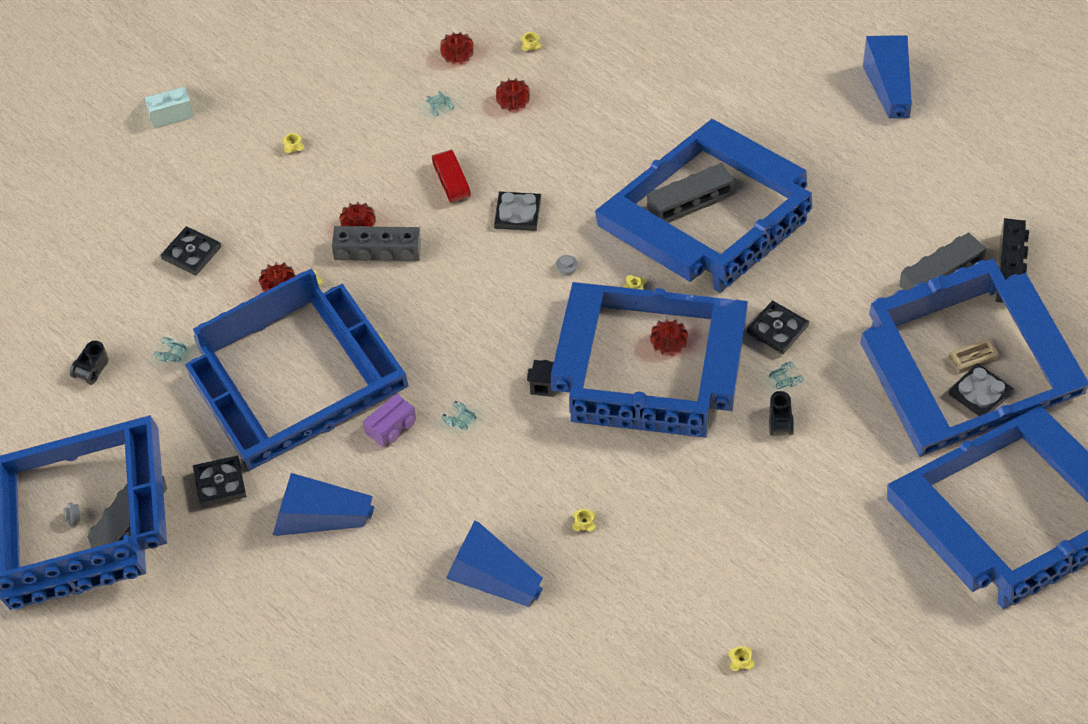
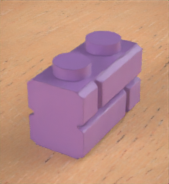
(390, 420)

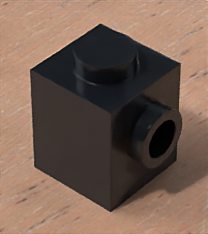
(540, 378)

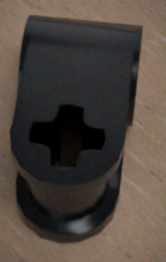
(90, 362)
(780, 416)

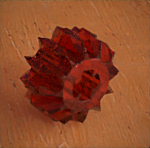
(456, 47)
(512, 94)
(357, 215)
(275, 275)
(669, 336)

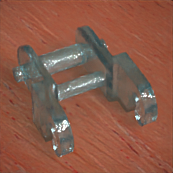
(446, 100)
(168, 355)
(787, 381)
(456, 421)

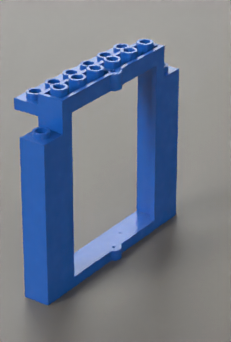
(686, 254)
(349, 328)
(904, 381)
(638, 409)
(957, 541)
(96, 565)

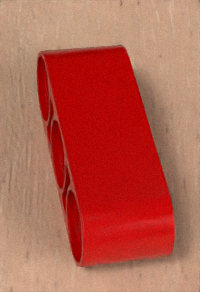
(451, 176)

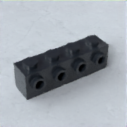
(1012, 249)

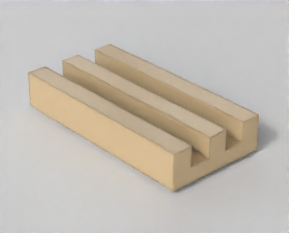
(982, 357)

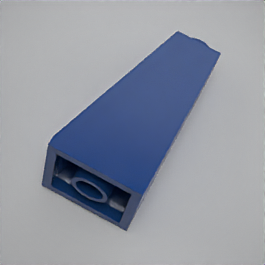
(889, 72)
(319, 507)
(494, 568)

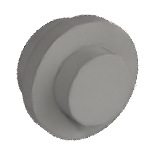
(566, 265)
(72, 514)

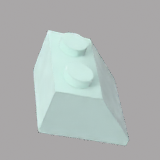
(169, 107)

